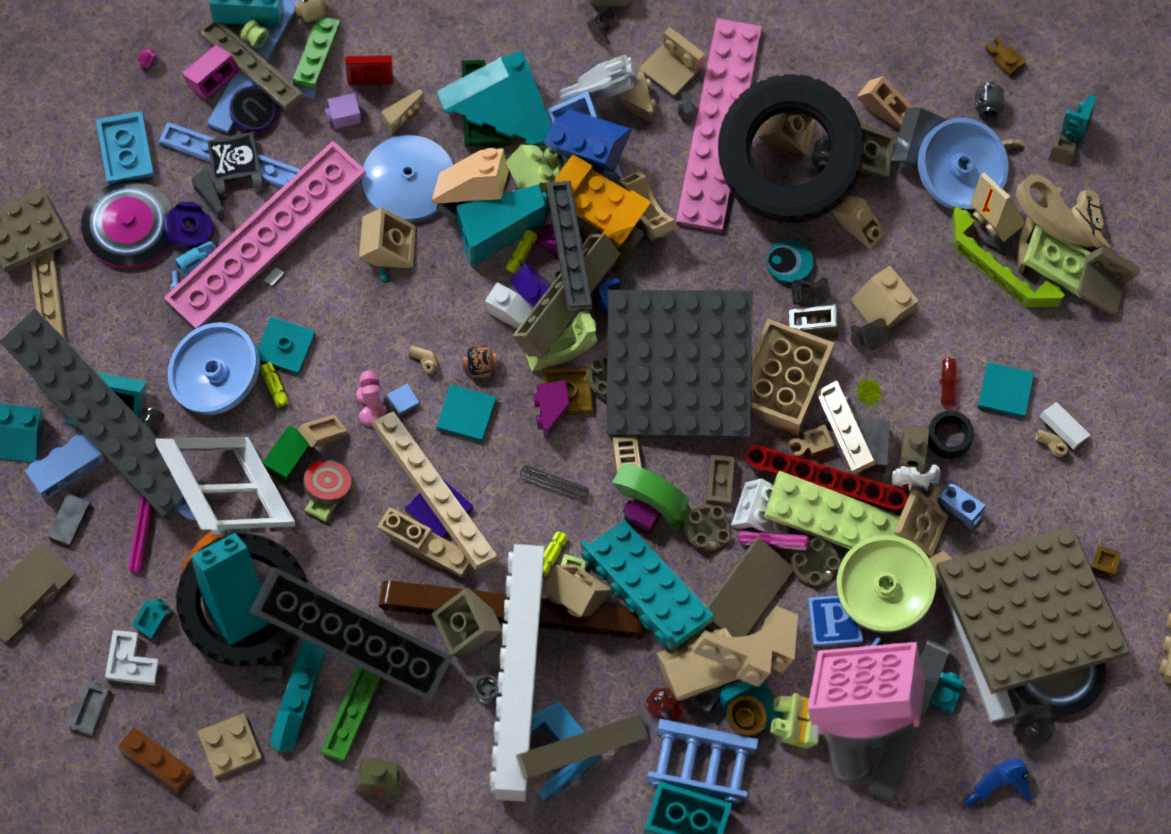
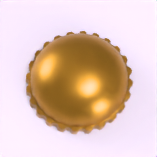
(746, 715)

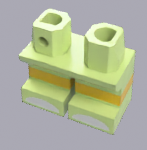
(796, 724)

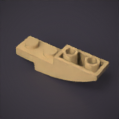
(423, 543)

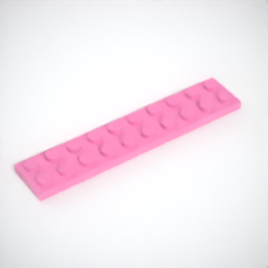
(726, 77)
(265, 235)

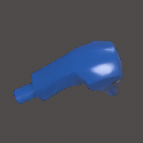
(1008, 772)

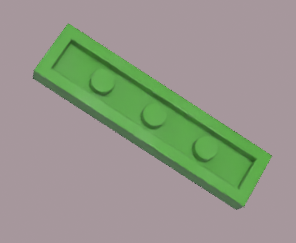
(316, 53)
(350, 715)

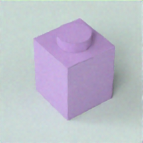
(343, 111)

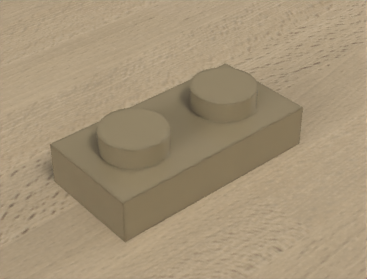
(720, 480)

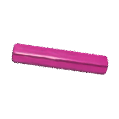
(775, 540)

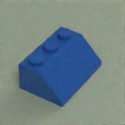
(588, 138)

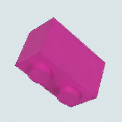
(210, 72)

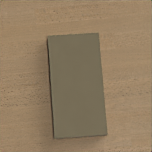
(749, 589)

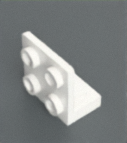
(753, 506)

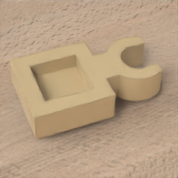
(814, 440)

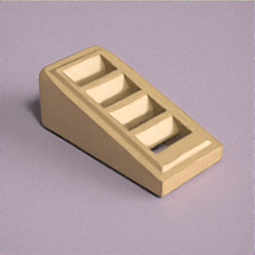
(399, 112)
(628, 438)

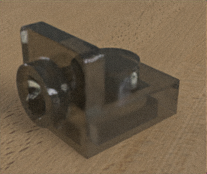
(871, 335)

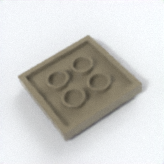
(29, 230)

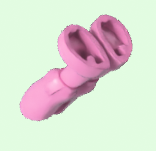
(371, 396)

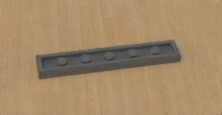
(569, 246)

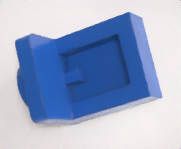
(602, 293)

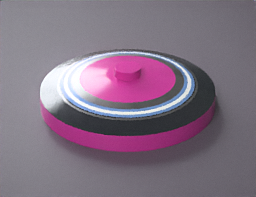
(126, 224)

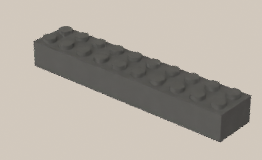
(95, 409)

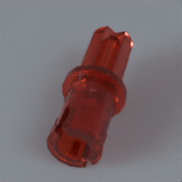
(948, 382)

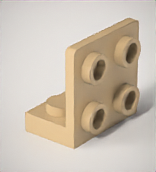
(674, 63)

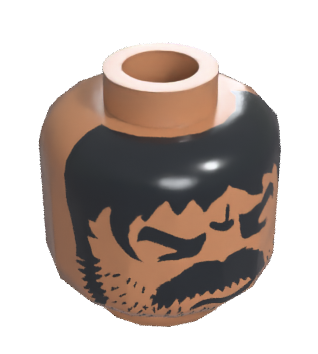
(480, 362)

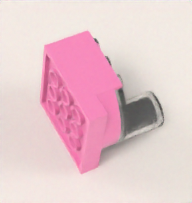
(865, 700)

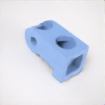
(962, 505)

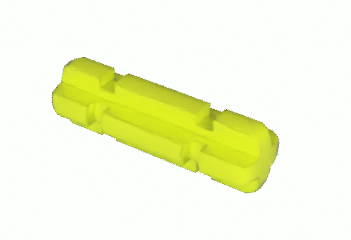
(521, 251)
(274, 385)
(553, 551)

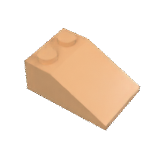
(473, 178)

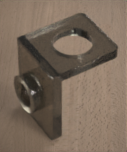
(603, 25)

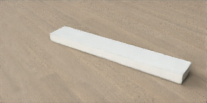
(998, 704)

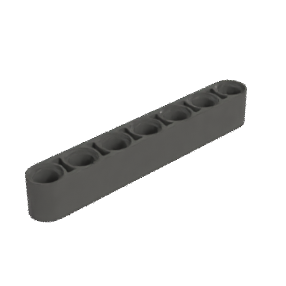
(898, 749)

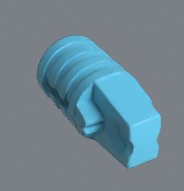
(190, 260)

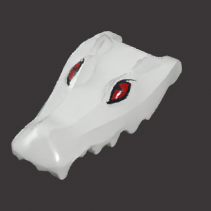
(909, 478)

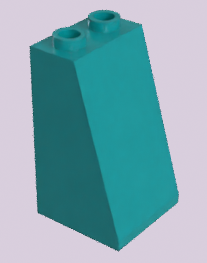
(497, 223)
(229, 587)

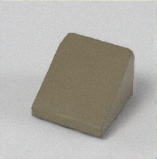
(1063, 151)

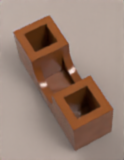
(157, 760)

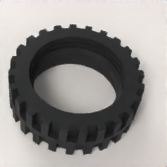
(207, 640)

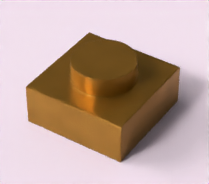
(1106, 561)

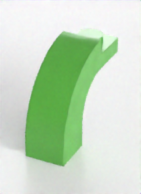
(655, 491)

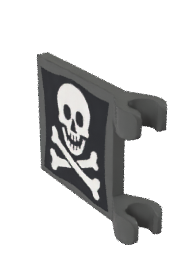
(234, 159)

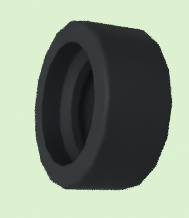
(950, 451)

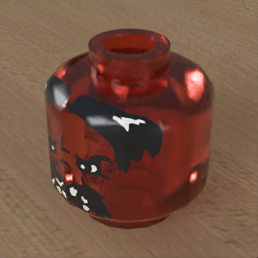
(664, 705)

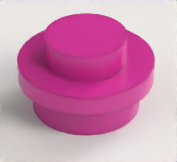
(146, 58)

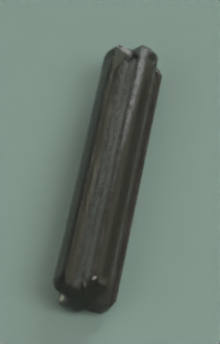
(554, 482)

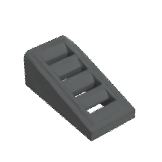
(205, 189)

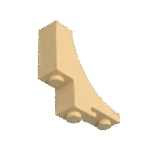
(754, 654)

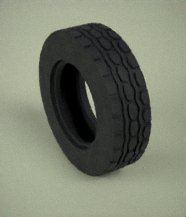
(780, 96)

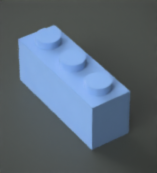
(64, 465)

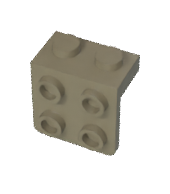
(1105, 278)

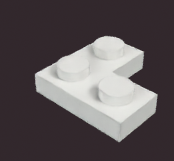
(123, 664)

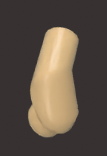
(426, 358)
(1053, 441)

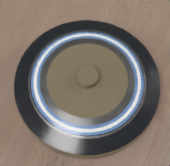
(1066, 693)

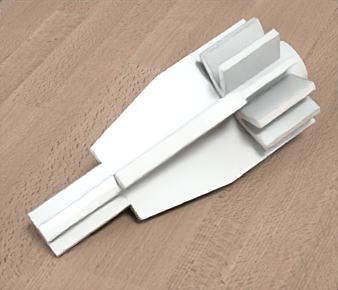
(605, 79)

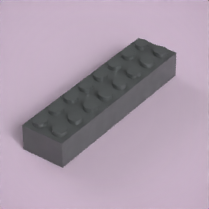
(350, 634)

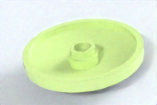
(886, 584)

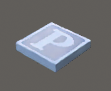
(831, 624)

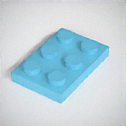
(124, 148)

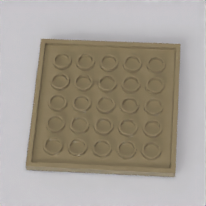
(1031, 610)

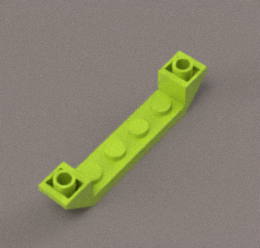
(1045, 296)

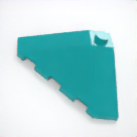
(502, 97)

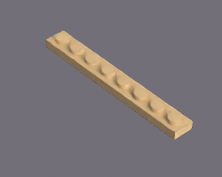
(434, 490)

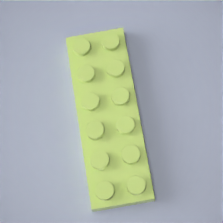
(826, 512)

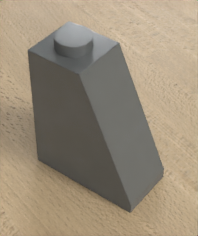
(914, 128)

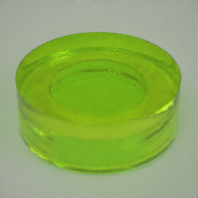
(868, 391)

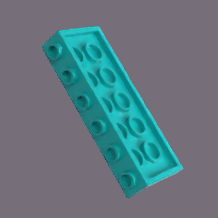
(647, 585)

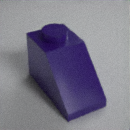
(530, 284)

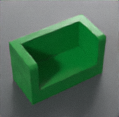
(286, 454)

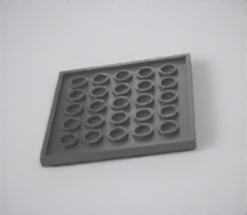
(679, 362)

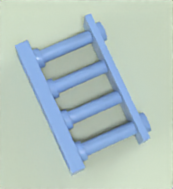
(718, 743)

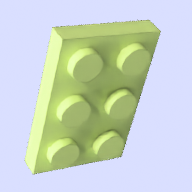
(1056, 259)

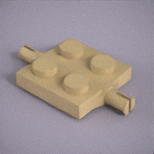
(922, 520)

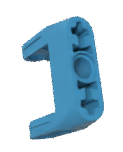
(560, 726)

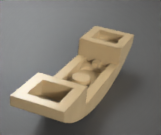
(1025, 235)

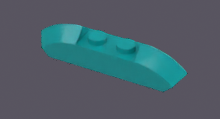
(297, 697)

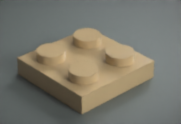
(229, 745)

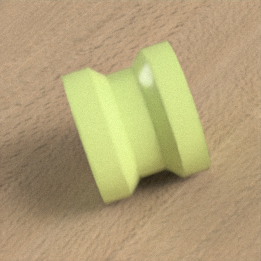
(254, 34)

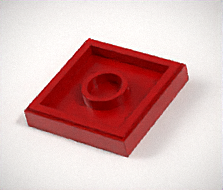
(369, 70)

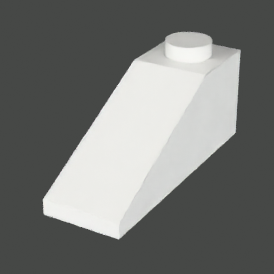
(507, 305)

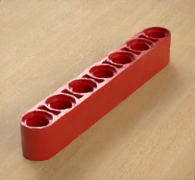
(839, 477)

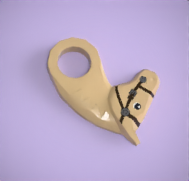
(1077, 225)

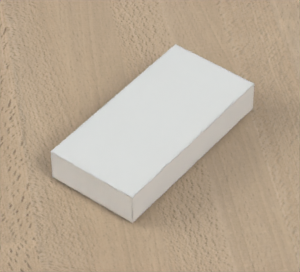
(1064, 425)

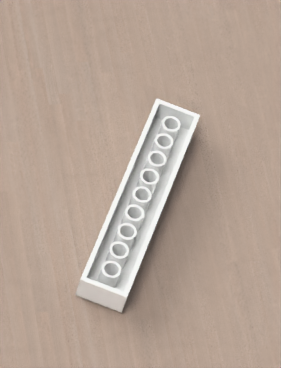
(519, 668)

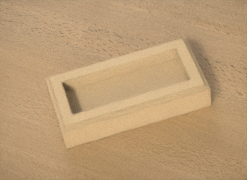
(322, 430)

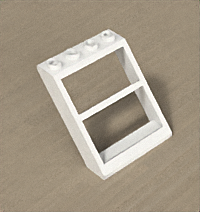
(254, 469)

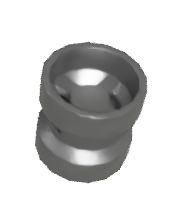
(485, 685)

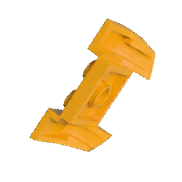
(602, 201)

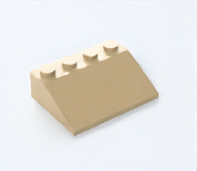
(787, 374)

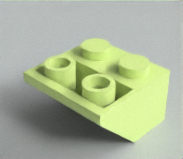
(534, 166)

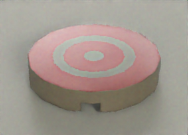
(327, 482)

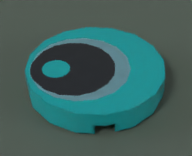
(789, 261)

